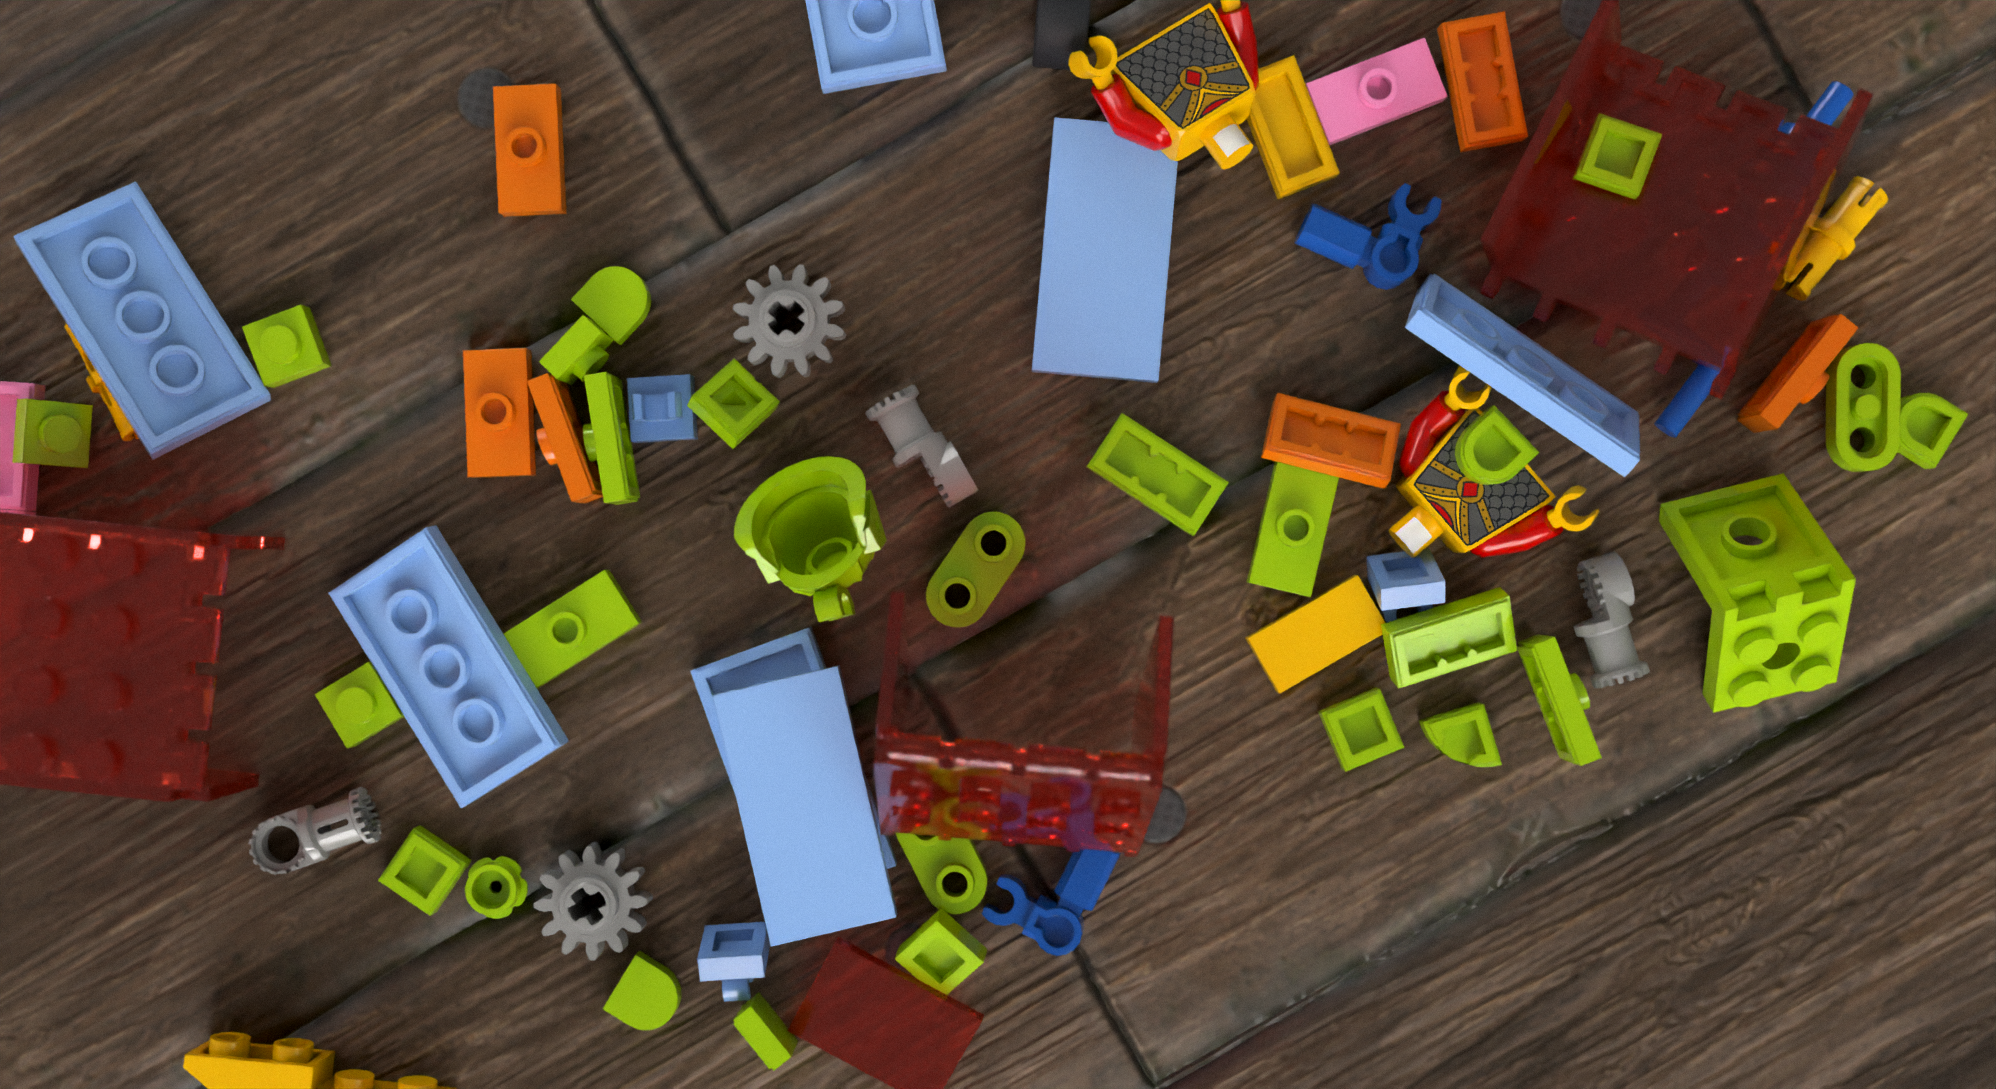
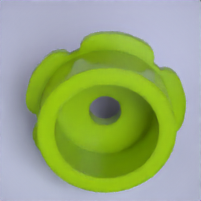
(479, 890)

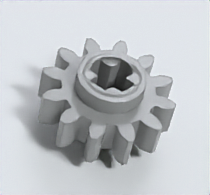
(789, 296)
(600, 923)

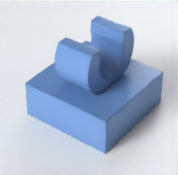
(660, 408)
(1405, 582)
(734, 956)

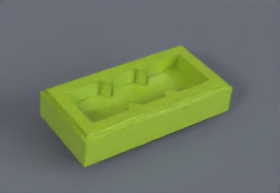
(609, 438)
(1157, 474)
(1292, 529)
(572, 628)
(1449, 637)
(1560, 698)

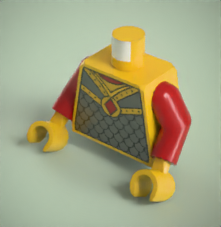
(1181, 85)
(1462, 512)

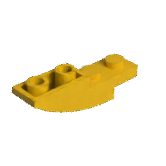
(289, 1063)

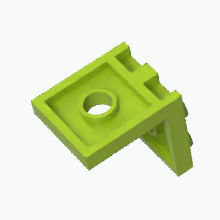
(1765, 594)

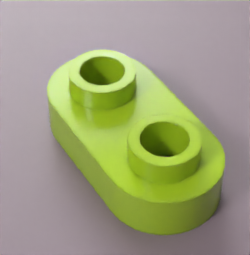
(1869, 409)
(975, 569)
(935, 859)

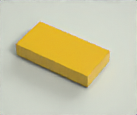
(1289, 130)
(1317, 634)

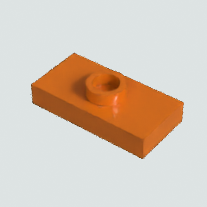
(1482, 81)
(529, 150)
(1798, 374)
(499, 413)
(563, 438)
(1331, 440)

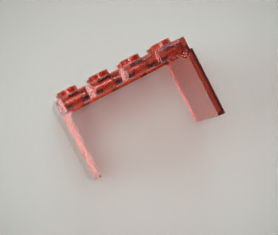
(1712, 225)
(105, 655)
(1020, 793)

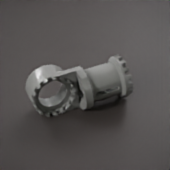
(913, 437)
(1607, 633)
(315, 831)

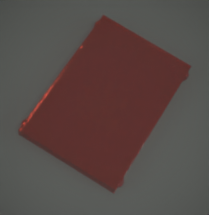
(884, 1020)

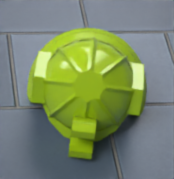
(813, 531)

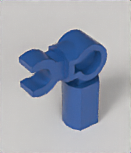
(1384, 259)
(1057, 924)

